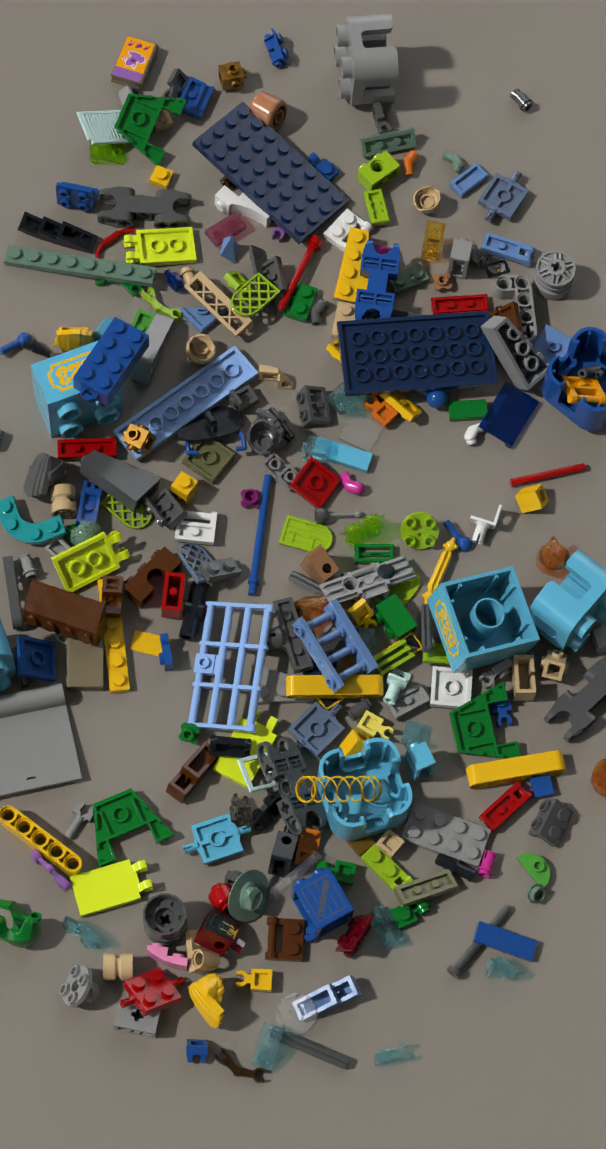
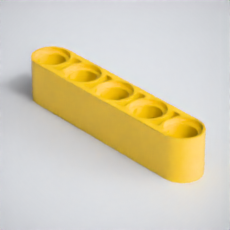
(315, 687)
(515, 769)
(36, 832)

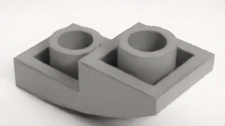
(279, 470)

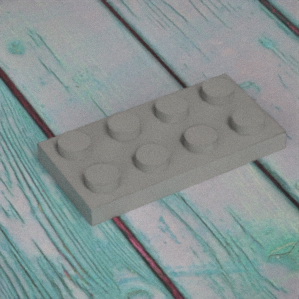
(445, 834)

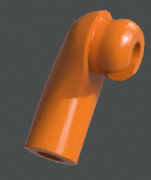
(409, 160)

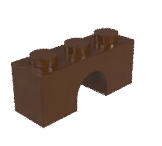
(138, 588)

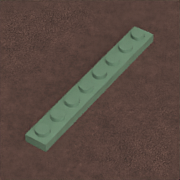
(80, 266)

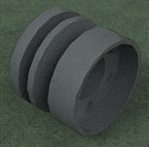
(161, 909)

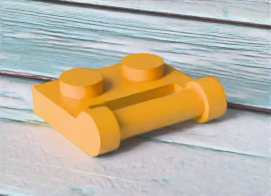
(585, 387)

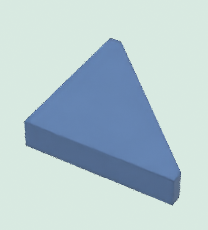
(200, 317)

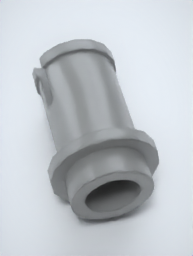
(29, 570)

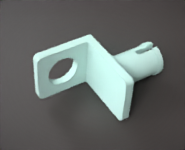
(395, 685)

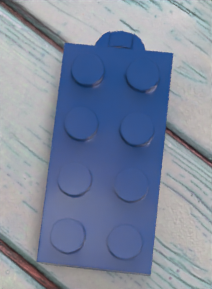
(110, 362)

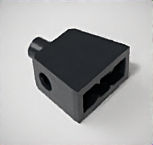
(283, 853)

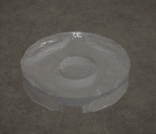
(296, 1013)

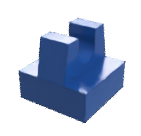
(197, 1047)

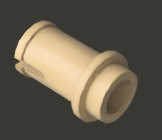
(187, 275)

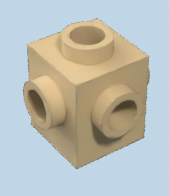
(554, 664)

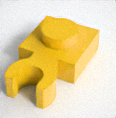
(362, 613)
(259, 980)

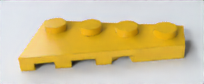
(349, 275)

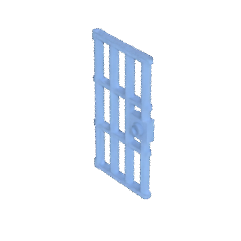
(214, 665)

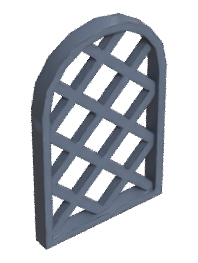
(188, 545)

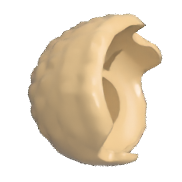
(200, 349)

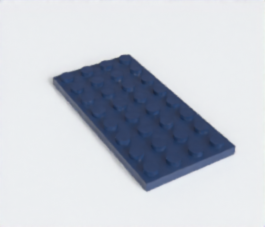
(270, 173)
(415, 353)

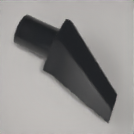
(37, 348)

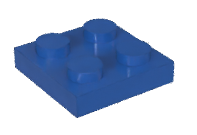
(36, 658)

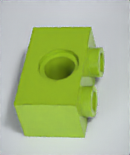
(372, 180)

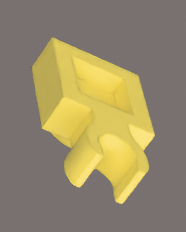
(372, 724)

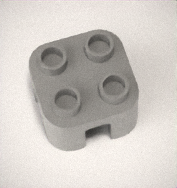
(365, 60)

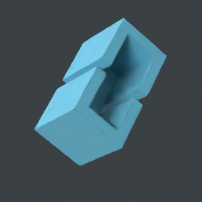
(419, 761)

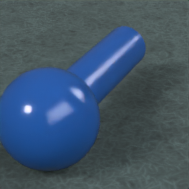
(15, 344)
(464, 543)

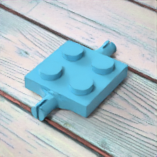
(216, 839)

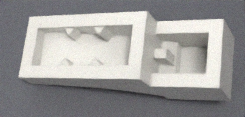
(229, 202)

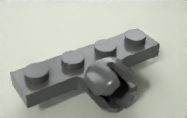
(285, 639)

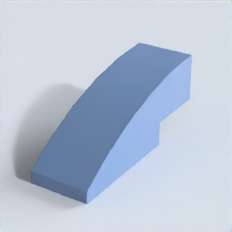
(335, 994)

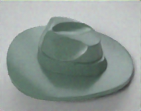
(249, 896)

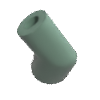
(455, 159)

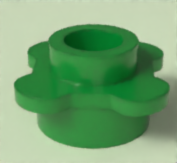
(193, 729)

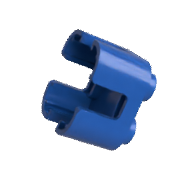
(584, 350)

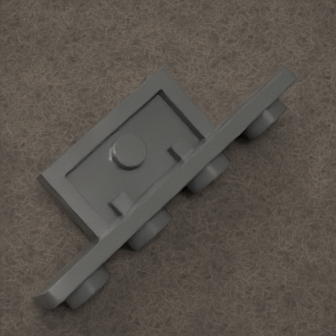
(272, 271)

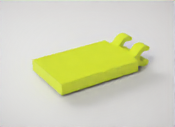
(161, 246)
(89, 560)
(229, 767)
(109, 887)

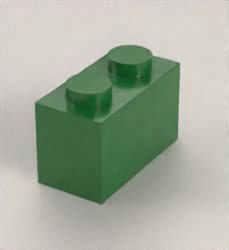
(394, 618)

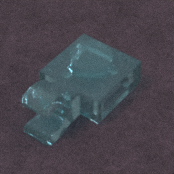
(386, 1055)

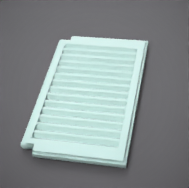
(100, 126)

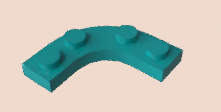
(28, 532)

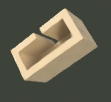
(521, 672)

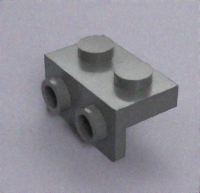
(166, 509)
(551, 821)

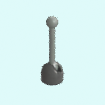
(322, 515)

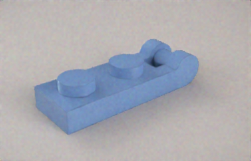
(508, 249)

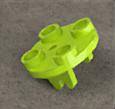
(410, 530)

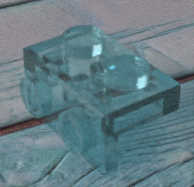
(343, 404)

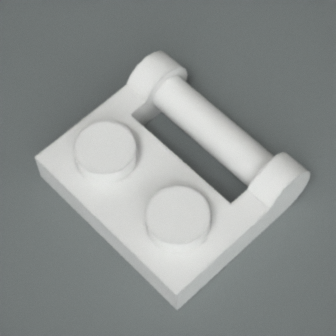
(340, 228)
(197, 532)

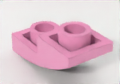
(160, 953)

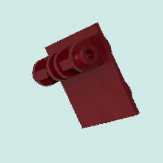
(358, 930)

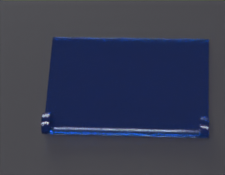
(508, 414)

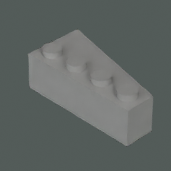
(517, 355)

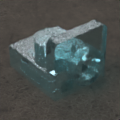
(412, 733)
(504, 968)

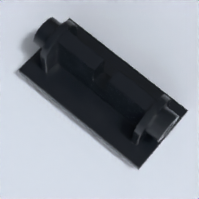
(229, 747)
(261, 815)

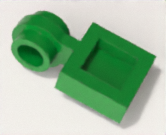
(343, 871)
(406, 916)

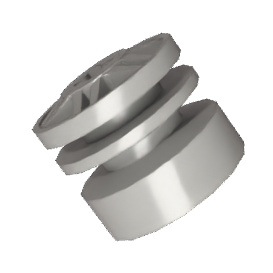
(553, 284)

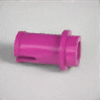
(487, 864)

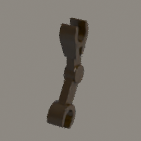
(238, 1071)

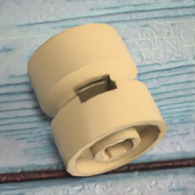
(63, 500)
(117, 966)

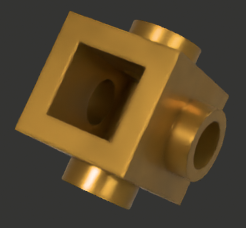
(231, 75)
(138, 438)

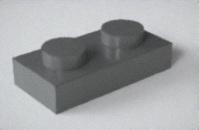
(219, 570)

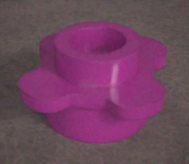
(246, 494)

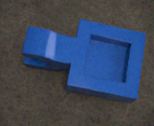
(325, 168)

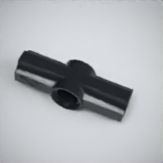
(193, 611)

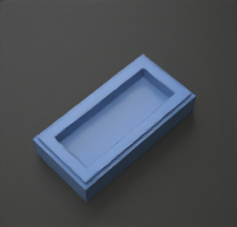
(468, 180)

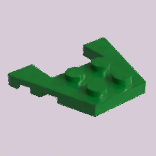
(139, 118)
(474, 728)
(121, 816)

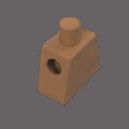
(319, 565)

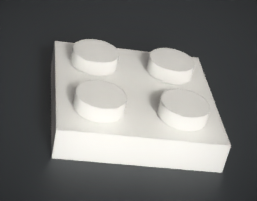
(450, 689)

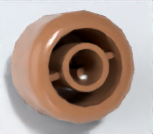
(269, 109)

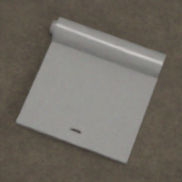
(36, 741)

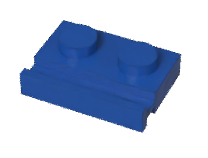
(196, 96)

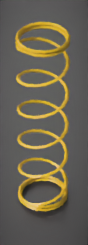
(302, 779)

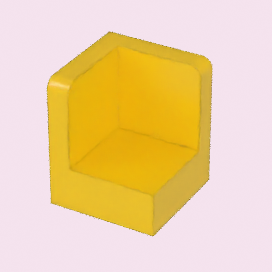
(532, 498)
(353, 742)

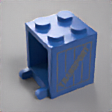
(321, 903)

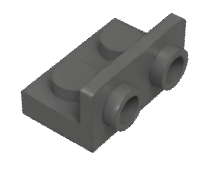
(313, 406)

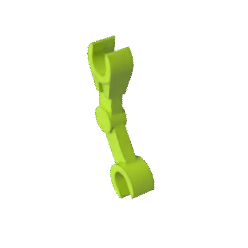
(158, 307)

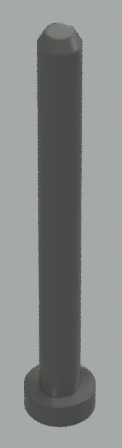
(455, 970)

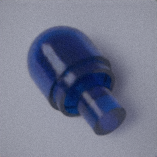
(175, 281)

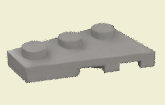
(274, 688)

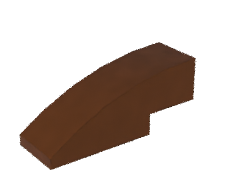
(191, 773)

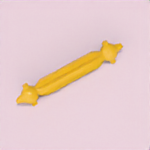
(440, 568)

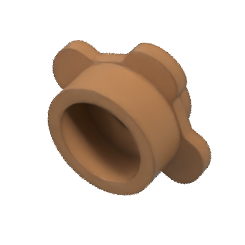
(446, 285)

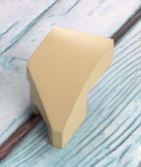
(270, 373)

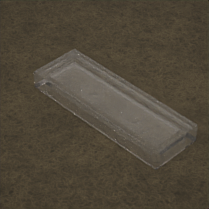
(299, 872)

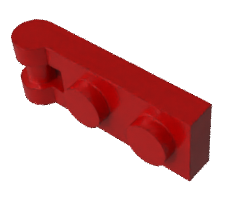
(505, 806)

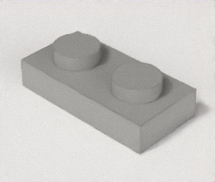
(408, 701)

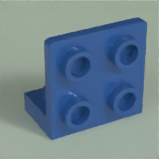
(76, 196)

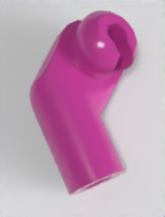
(350, 485)

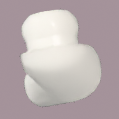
(471, 433)

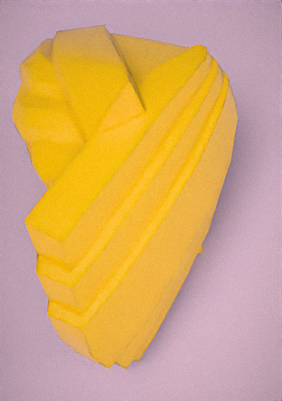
(72, 337)
(207, 997)

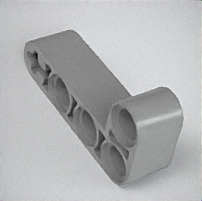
(519, 295)
(159, 333)

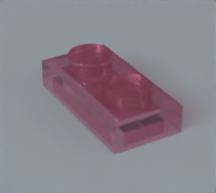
(227, 227)

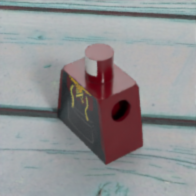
(219, 933)

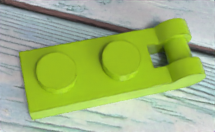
(384, 867)

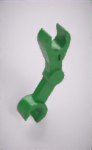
(129, 287)

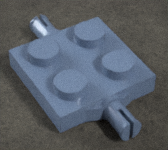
(503, 196)
(317, 728)

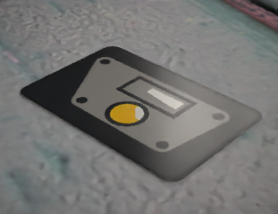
(497, 268)

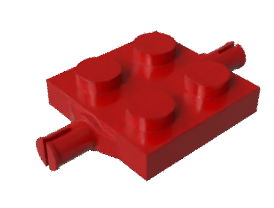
(152, 991)

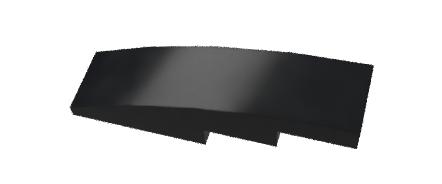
(57, 233)

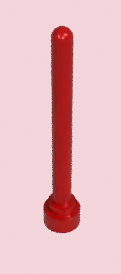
(313, 245)

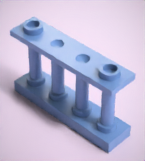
(349, 635)

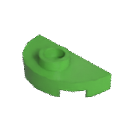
(535, 867)

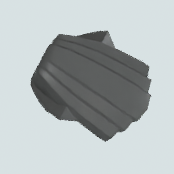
(265, 433)
(44, 473)

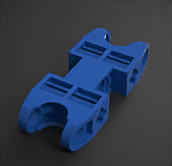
(379, 270)

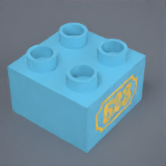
(61, 403)
(483, 619)

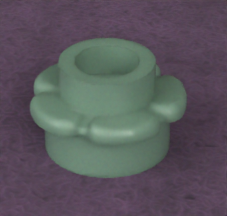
(536, 893)

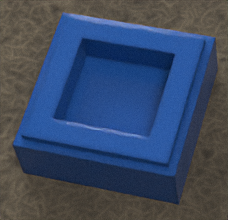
(542, 786)

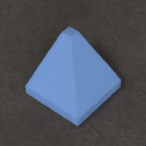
(229, 249)

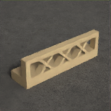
(222, 300)

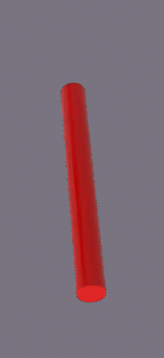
(547, 474)

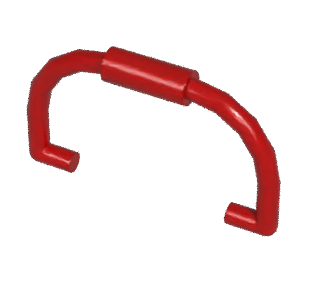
(111, 238)

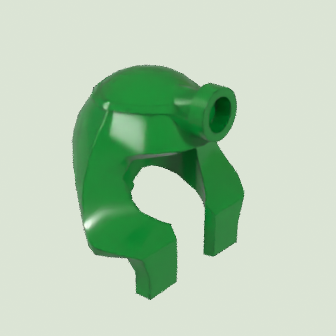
(25, 927)

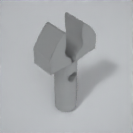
(79, 819)

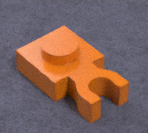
(381, 412)

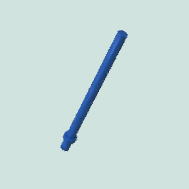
(253, 581)

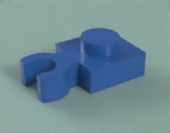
(165, 657)
(501, 709)

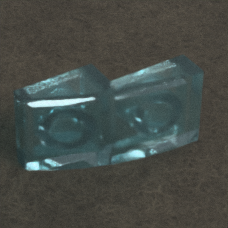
(88, 937)
(267, 1046)

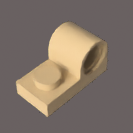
(200, 958)

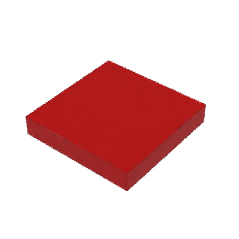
(314, 482)

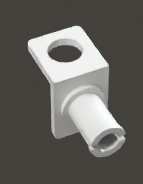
(482, 526)

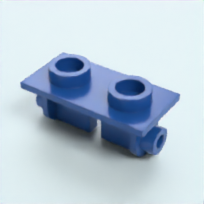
(274, 42)

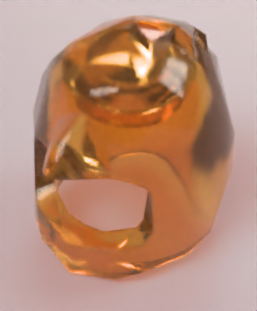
(552, 557)
(311, 607)

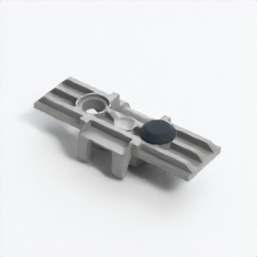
(371, 585)

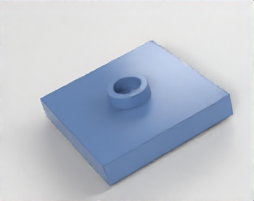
(551, 343)

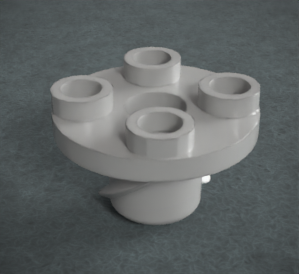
(79, 987)

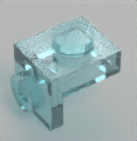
(316, 447)

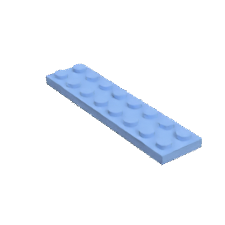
(192, 398)

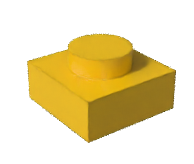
(161, 177)

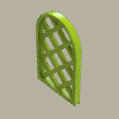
(249, 291)
(122, 511)

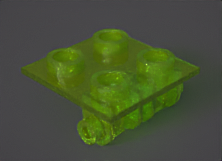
(108, 152)
(368, 525)

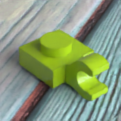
(236, 281)

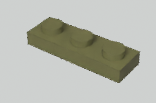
(425, 888)

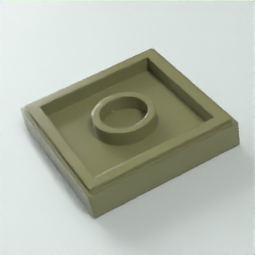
(210, 461)

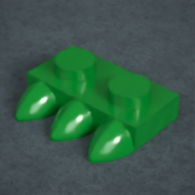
(301, 303)

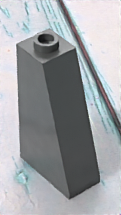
(119, 479)

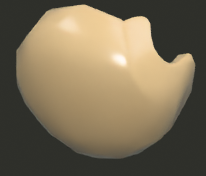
(427, 200)

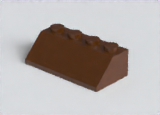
(65, 613)

